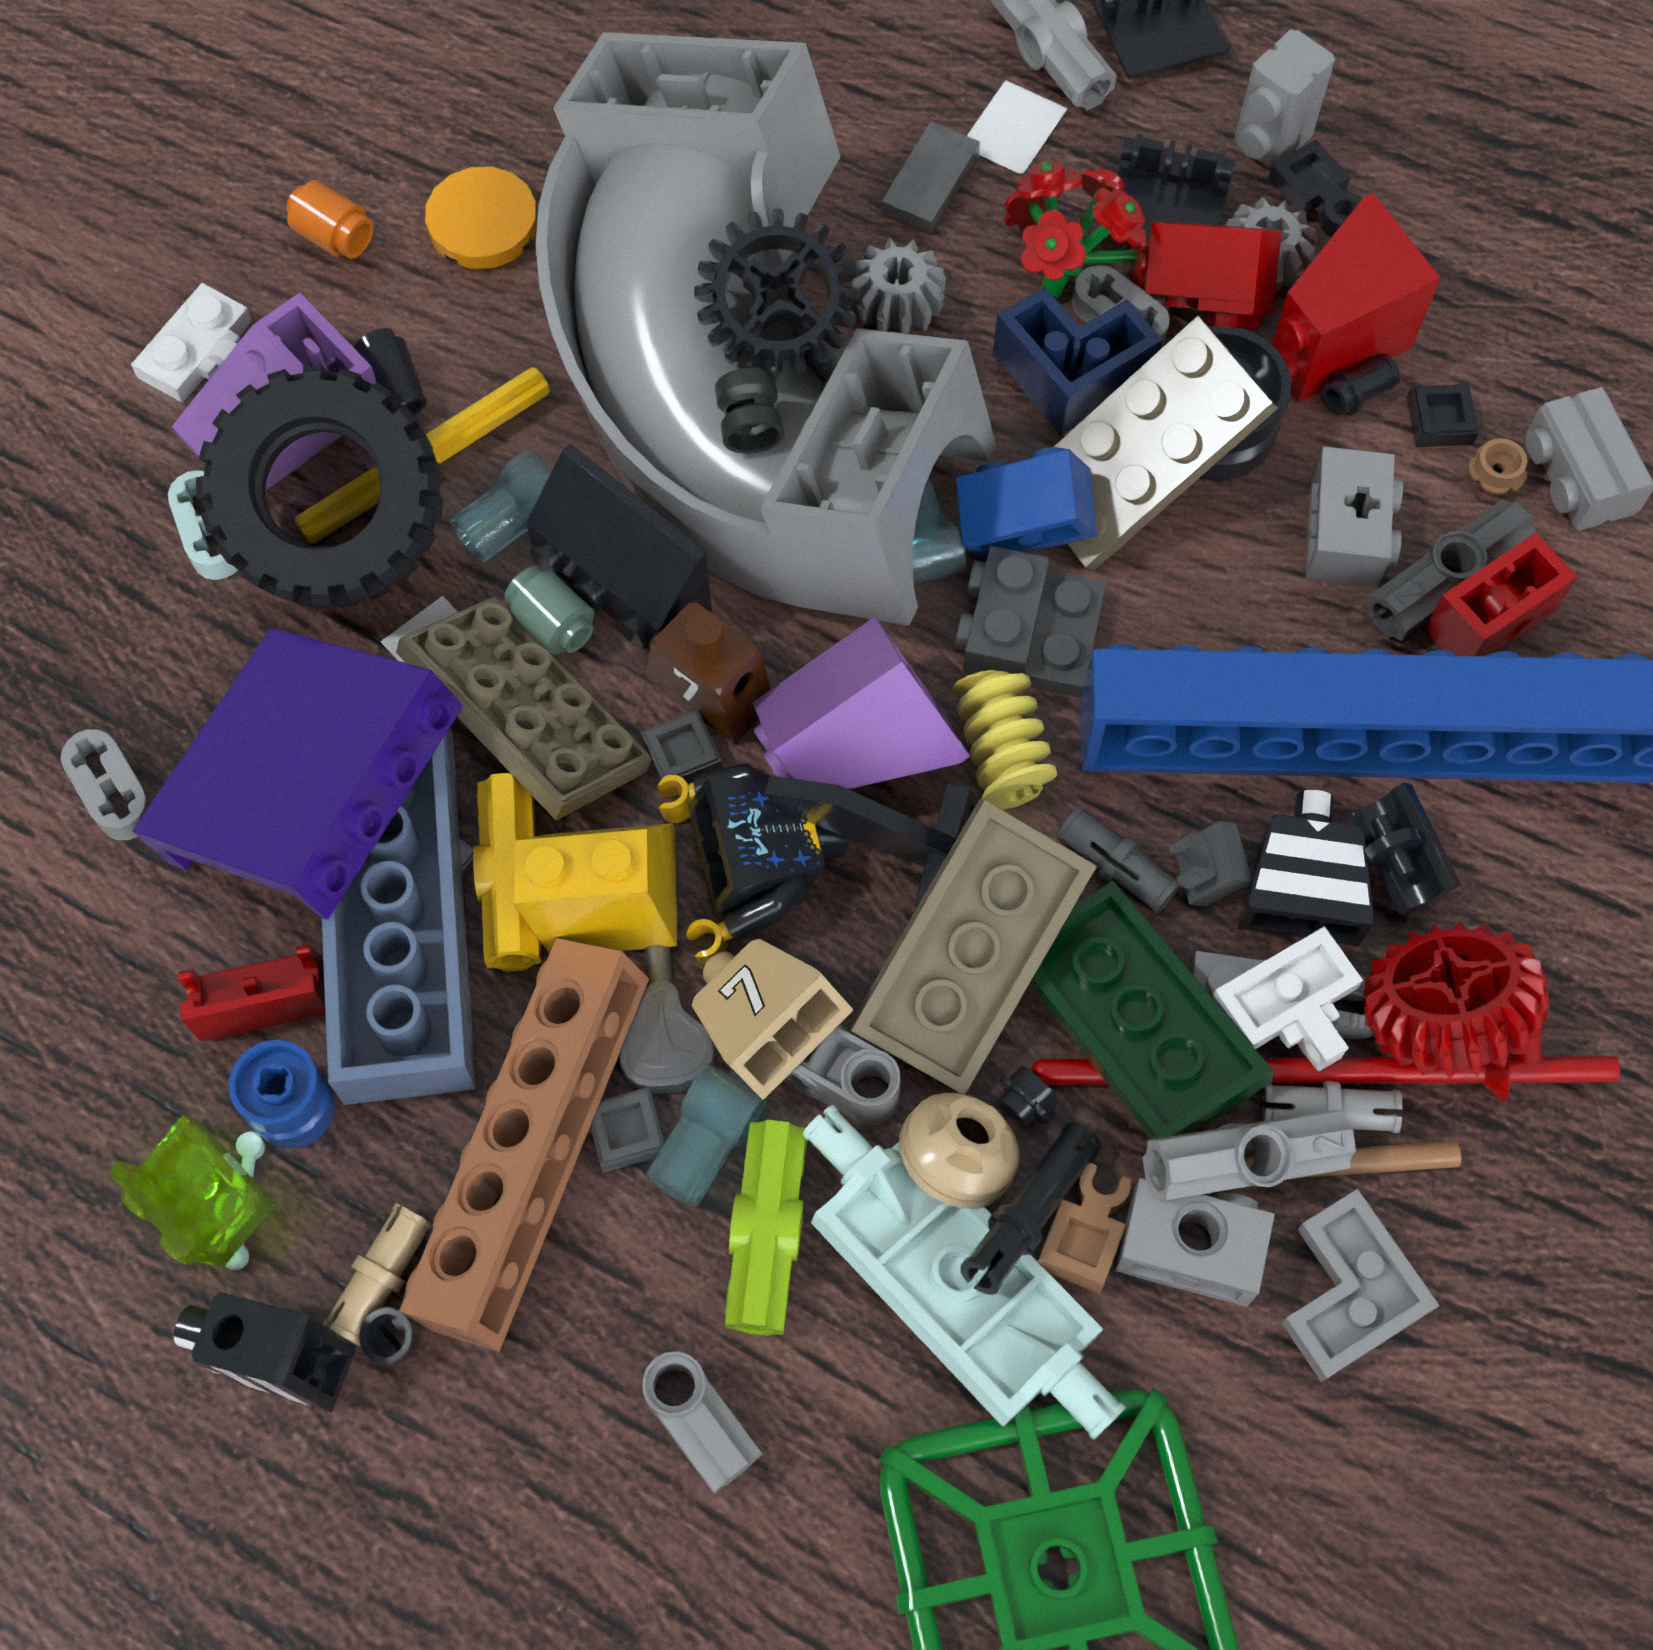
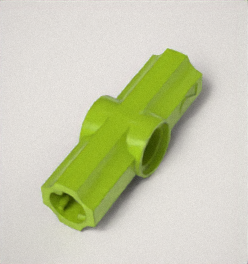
(766, 1228)

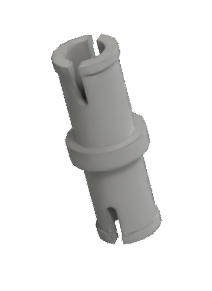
(1355, 1104)

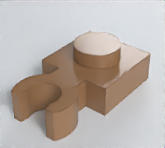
(1084, 1236)

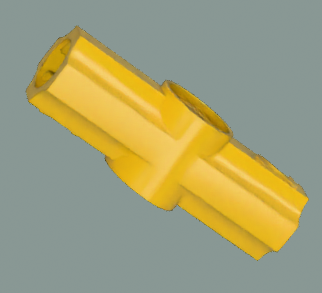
(504, 816)

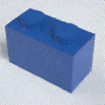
(1027, 503)

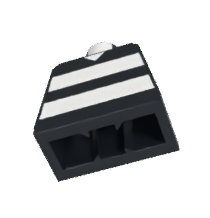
(1310, 876)
(267, 1349)

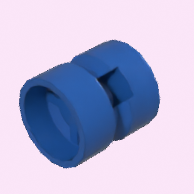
(282, 1094)

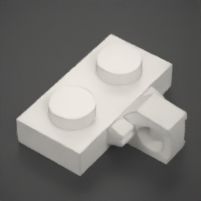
(192, 343)
(1294, 998)

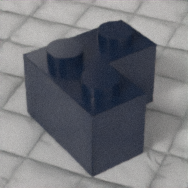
(1070, 366)

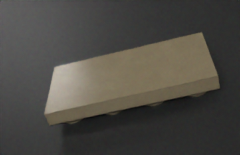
(527, 707)

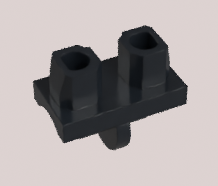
(1405, 849)

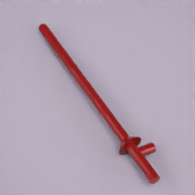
(1385, 1070)

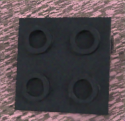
(1159, 33)
(1175, 184)

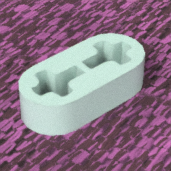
(193, 530)

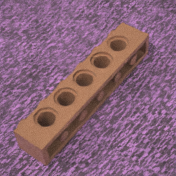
(531, 1175)

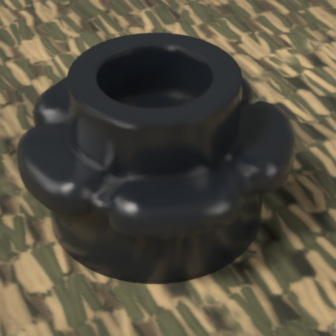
(1027, 1097)

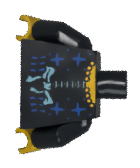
(750, 851)

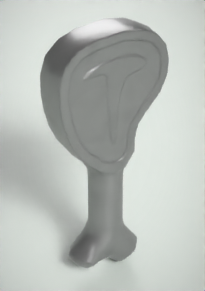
(664, 1042)

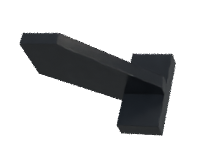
(876, 824)

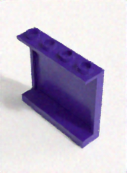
(301, 767)

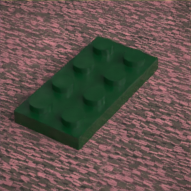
(1145, 1019)

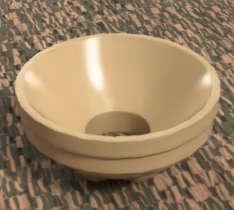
(950, 1164)

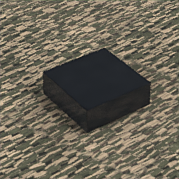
(1442, 415)

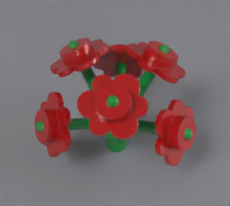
(1060, 246)

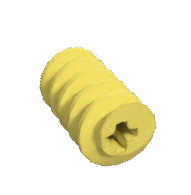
(1002, 737)

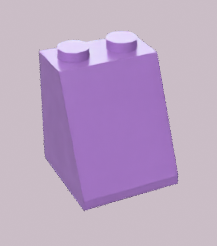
(855, 717)

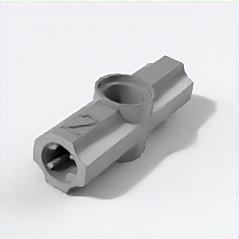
(1057, 39)
(1216, 1162)

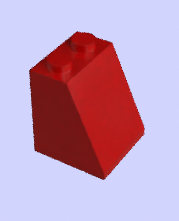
(1354, 300)

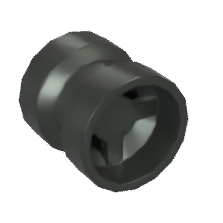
(748, 403)

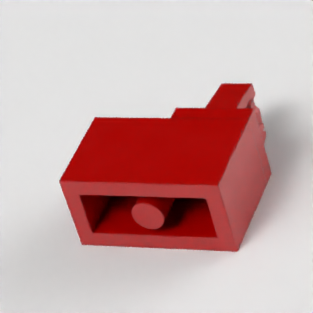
(1215, 270)

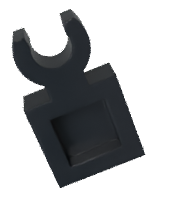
(1315, 181)

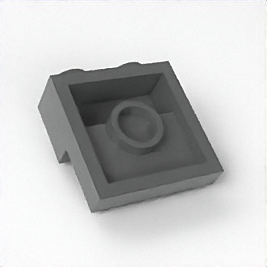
(1030, 621)

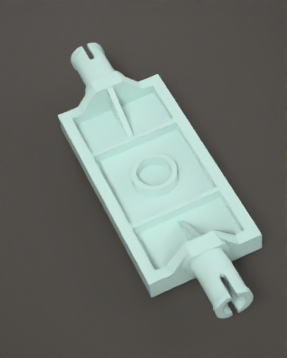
(911, 1256)

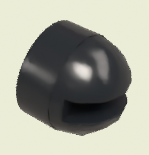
(379, 1342)

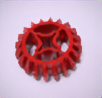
(1456, 999)

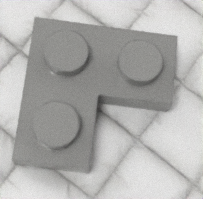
(1373, 1292)

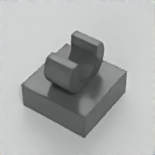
(1211, 863)

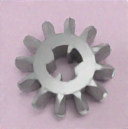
(1297, 238)
(898, 287)

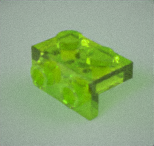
(194, 1195)

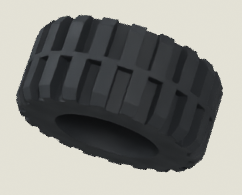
(257, 434)

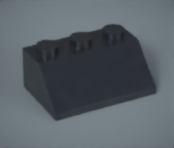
(615, 549)

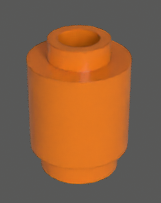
(329, 220)

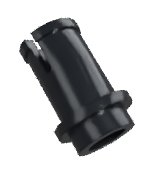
(1349, 390)

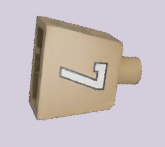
(766, 1012)

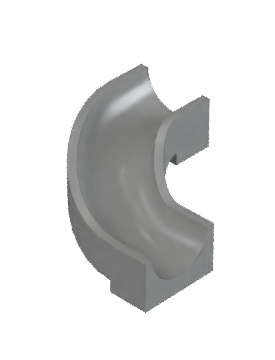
(652, 167)

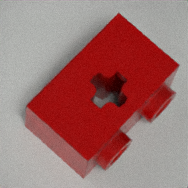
(1501, 600)

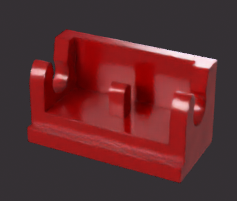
(254, 995)

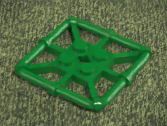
(1077, 1520)

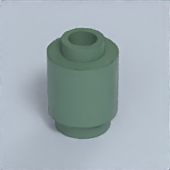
(549, 610)

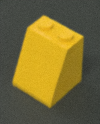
(599, 886)

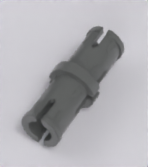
(1118, 859)

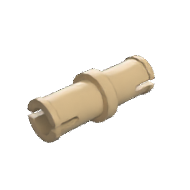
(378, 1272)

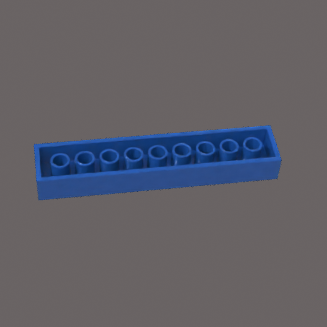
(1368, 714)

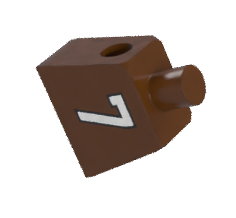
(702, 663)

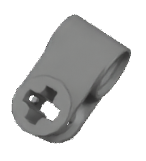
(838, 1066)

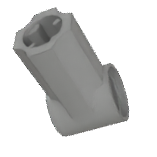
(702, 1425)

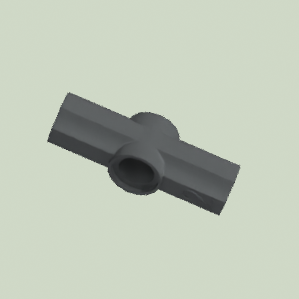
(1414, 594)

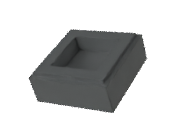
(682, 747)
(626, 1130)

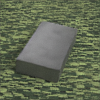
(930, 177)

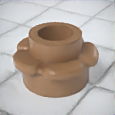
(1507, 457)

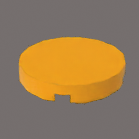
(481, 217)

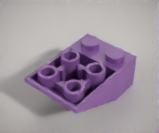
(286, 340)

